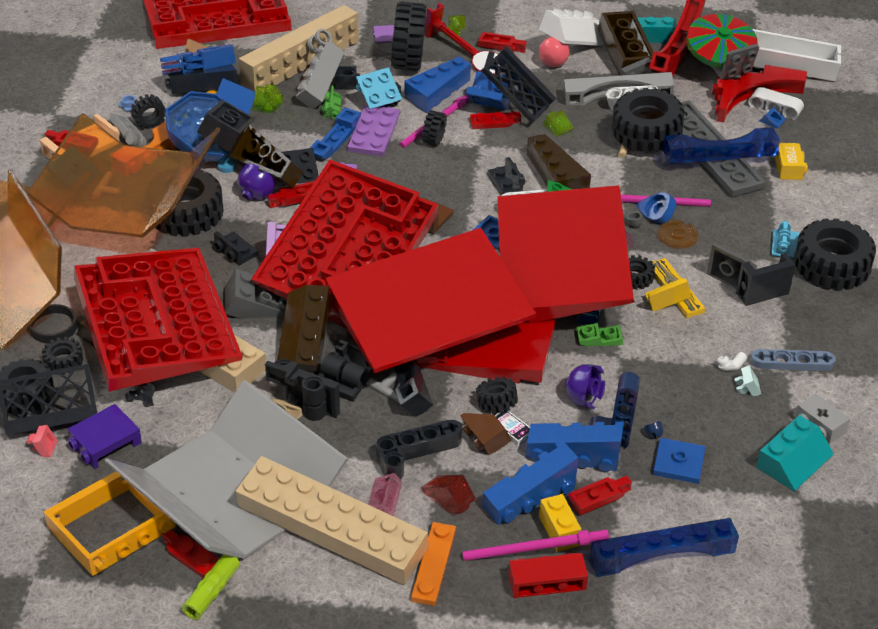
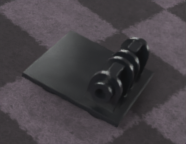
(306, 162)

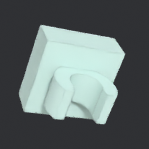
(748, 382)

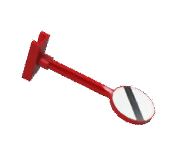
(435, 25)

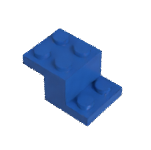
(486, 93)

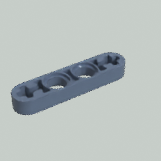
(792, 358)

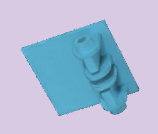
(378, 88)
(784, 240)

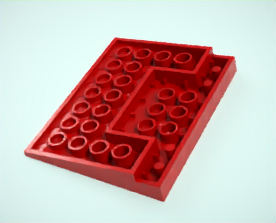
(213, 20)
(343, 226)
(567, 249)
(428, 299)
(154, 316)
(511, 353)

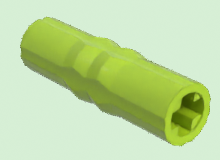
(210, 586)

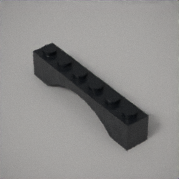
(412, 388)

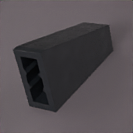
(200, 79)

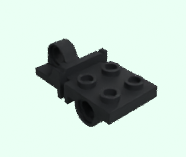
(347, 368)
(312, 392)

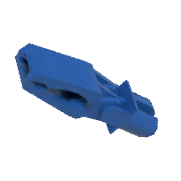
(204, 58)

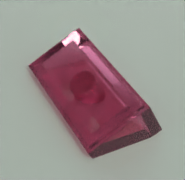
(386, 493)

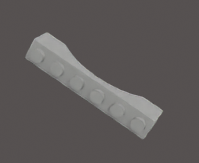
(585, 90)

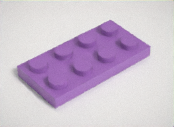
(374, 130)

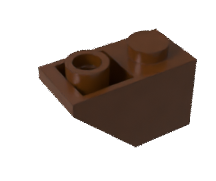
(487, 431)

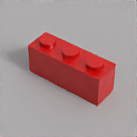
(547, 575)

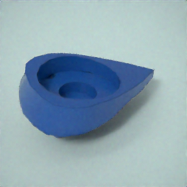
(658, 207)

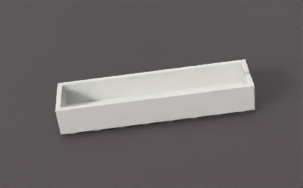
(816, 57)

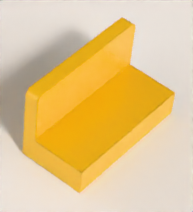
(668, 294)

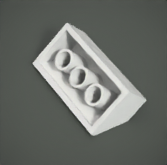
(572, 27)

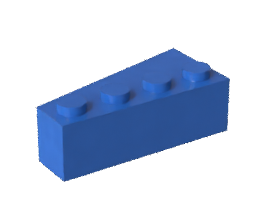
(437, 83)
(594, 445)
(546, 478)

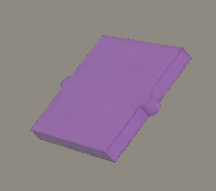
(383, 33)

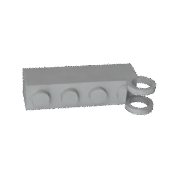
(321, 70)

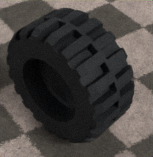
(408, 36)
(645, 118)
(200, 210)
(815, 257)

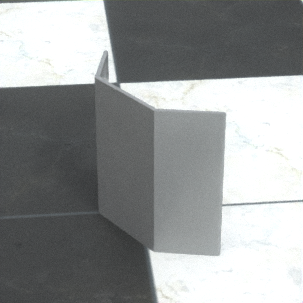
(201, 478)

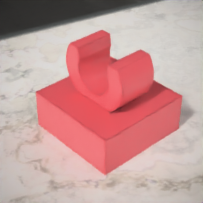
(43, 441)

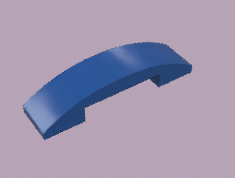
(337, 136)

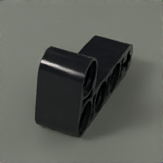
(416, 442)

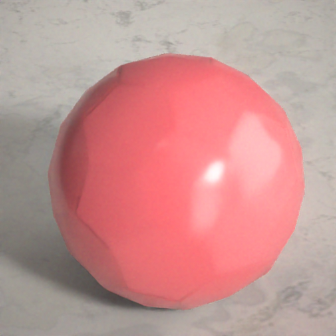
(553, 52)

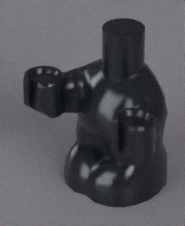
(142, 392)

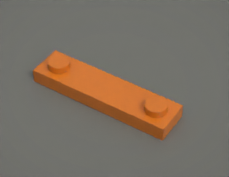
(433, 564)

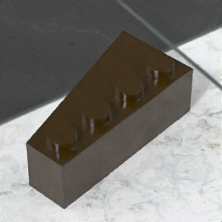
(257, 150)
(555, 164)

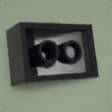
(231, 124)

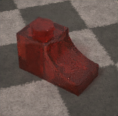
(450, 491)

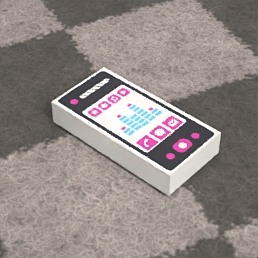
(515, 427)

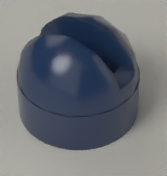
(654, 429)

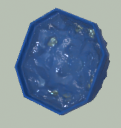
(184, 120)

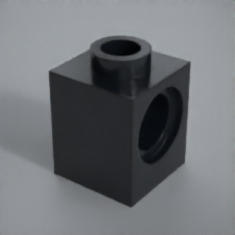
(346, 78)

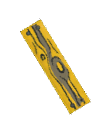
(666, 274)

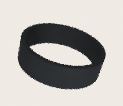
(52, 309)

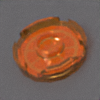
(678, 235)

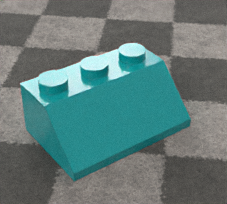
(658, 29)
(795, 453)

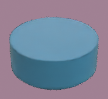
(226, 165)

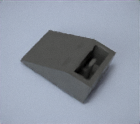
(250, 300)

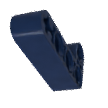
(624, 406)

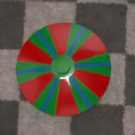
(716, 35)

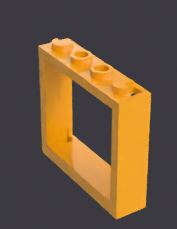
(88, 500)

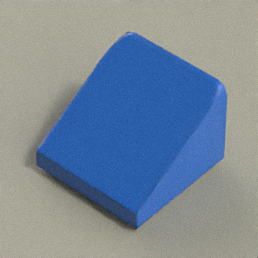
(773, 118)

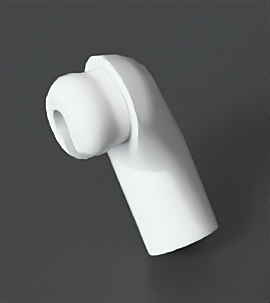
(731, 365)

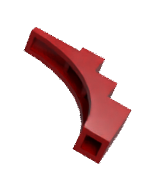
(676, 48)
(731, 92)

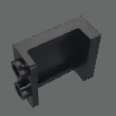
(765, 282)

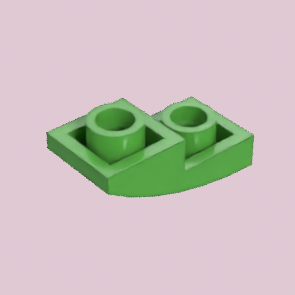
(593, 336)

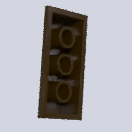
(624, 38)
(305, 327)

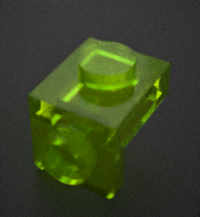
(456, 23)
(558, 122)

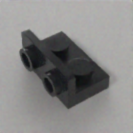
(507, 177)
(234, 247)

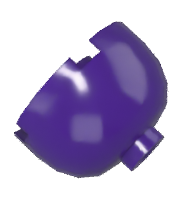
(255, 183)
(585, 381)

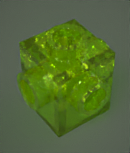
(268, 97)

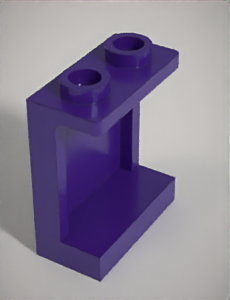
(103, 434)

